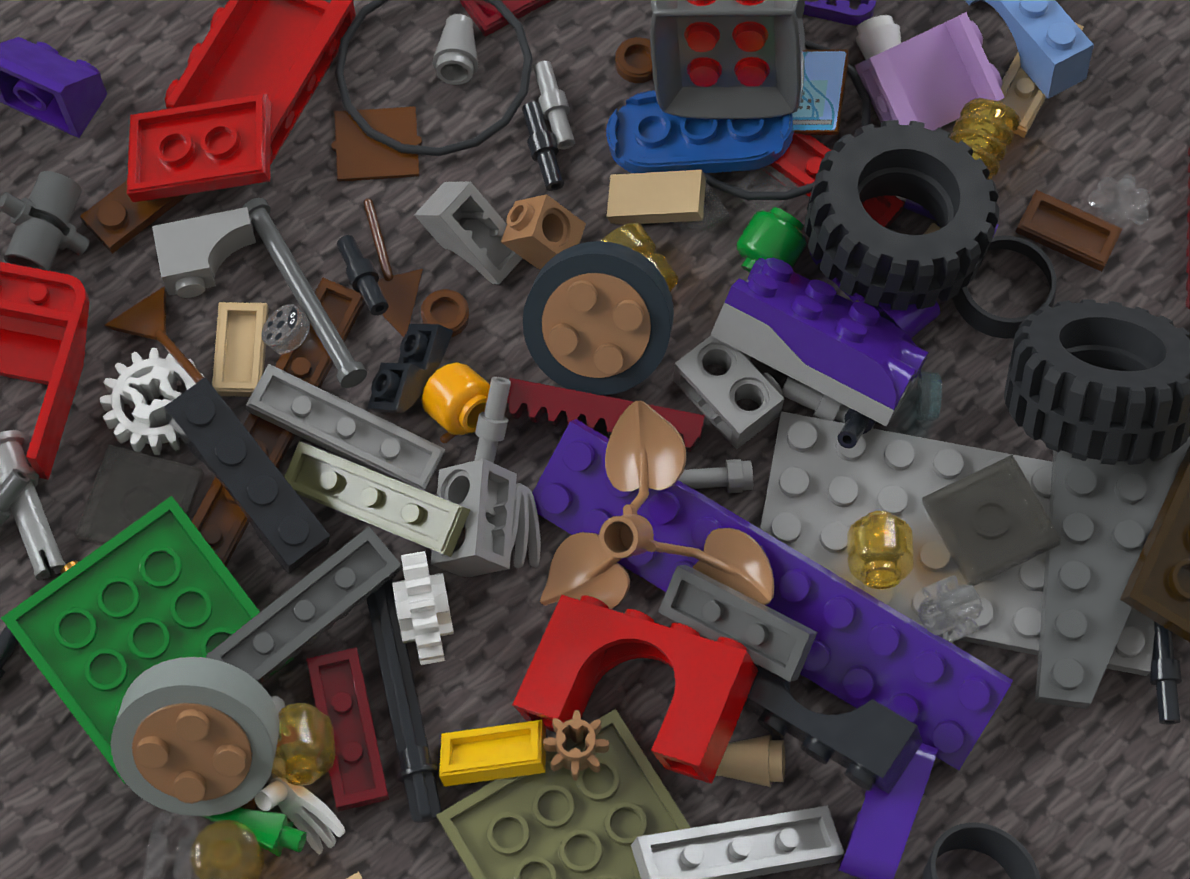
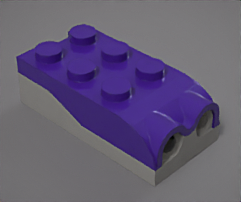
(820, 339)

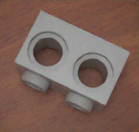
(718, 394)
(487, 533)

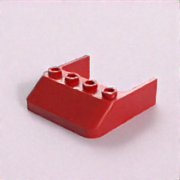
(44, 344)

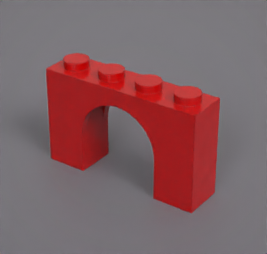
(591, 639)

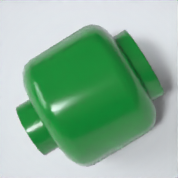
(771, 236)

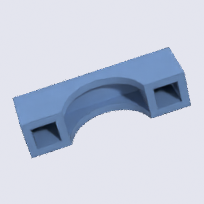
(1048, 42)

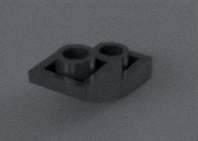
(402, 383)

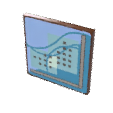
(822, 92)

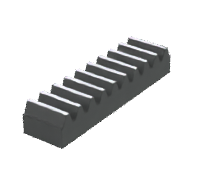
(309, 607)

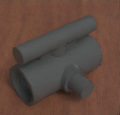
(43, 222)

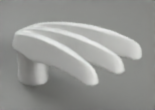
(304, 810)

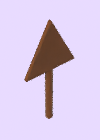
(399, 289)

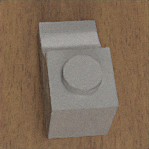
(469, 227)
(196, 247)

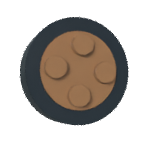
(598, 318)

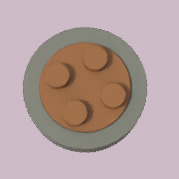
(195, 736)

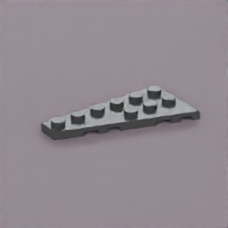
(1102, 527)

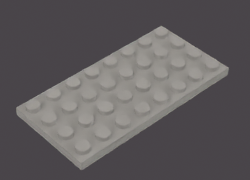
(824, 488)

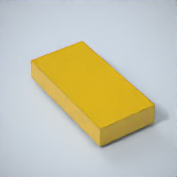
(492, 753)

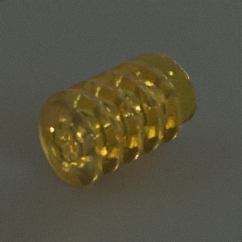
(987, 130)

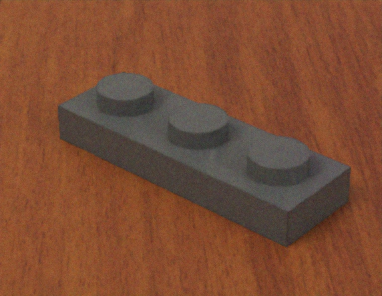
(723, 612)

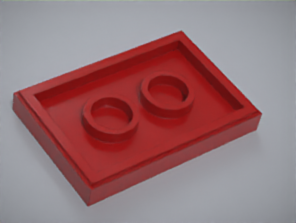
(199, 148)

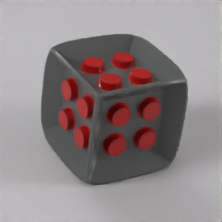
(728, 57)

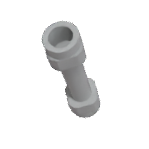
(736, 476)

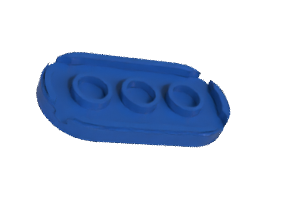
(665, 142)

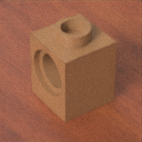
(541, 229)

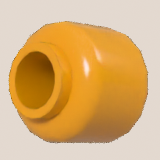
(455, 398)

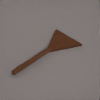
(149, 321)

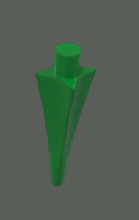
(270, 828)

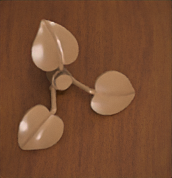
(644, 455)

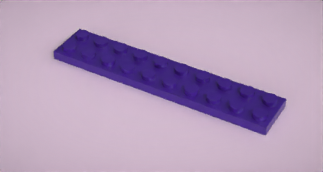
(860, 644)

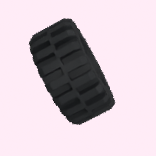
(909, 165)
(1101, 381)

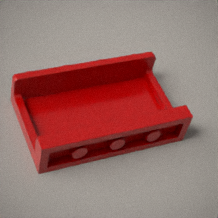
(268, 50)

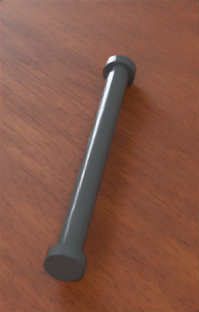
(349, 372)

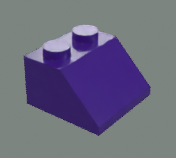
(49, 85)

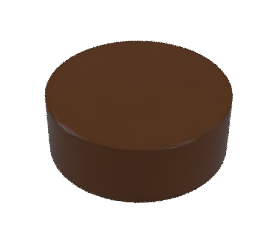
(634, 60)
(447, 309)

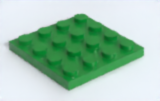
(127, 607)

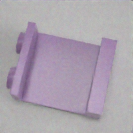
(931, 75)

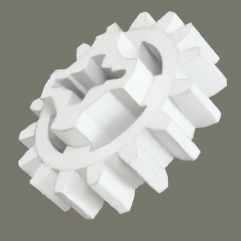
(137, 385)
(422, 608)

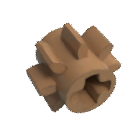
(577, 731)

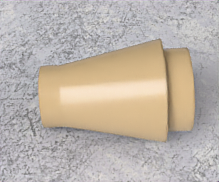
(754, 761)

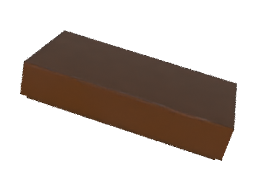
(1069, 230)

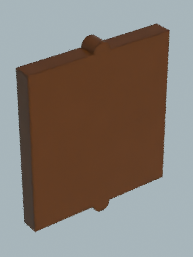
(368, 159)

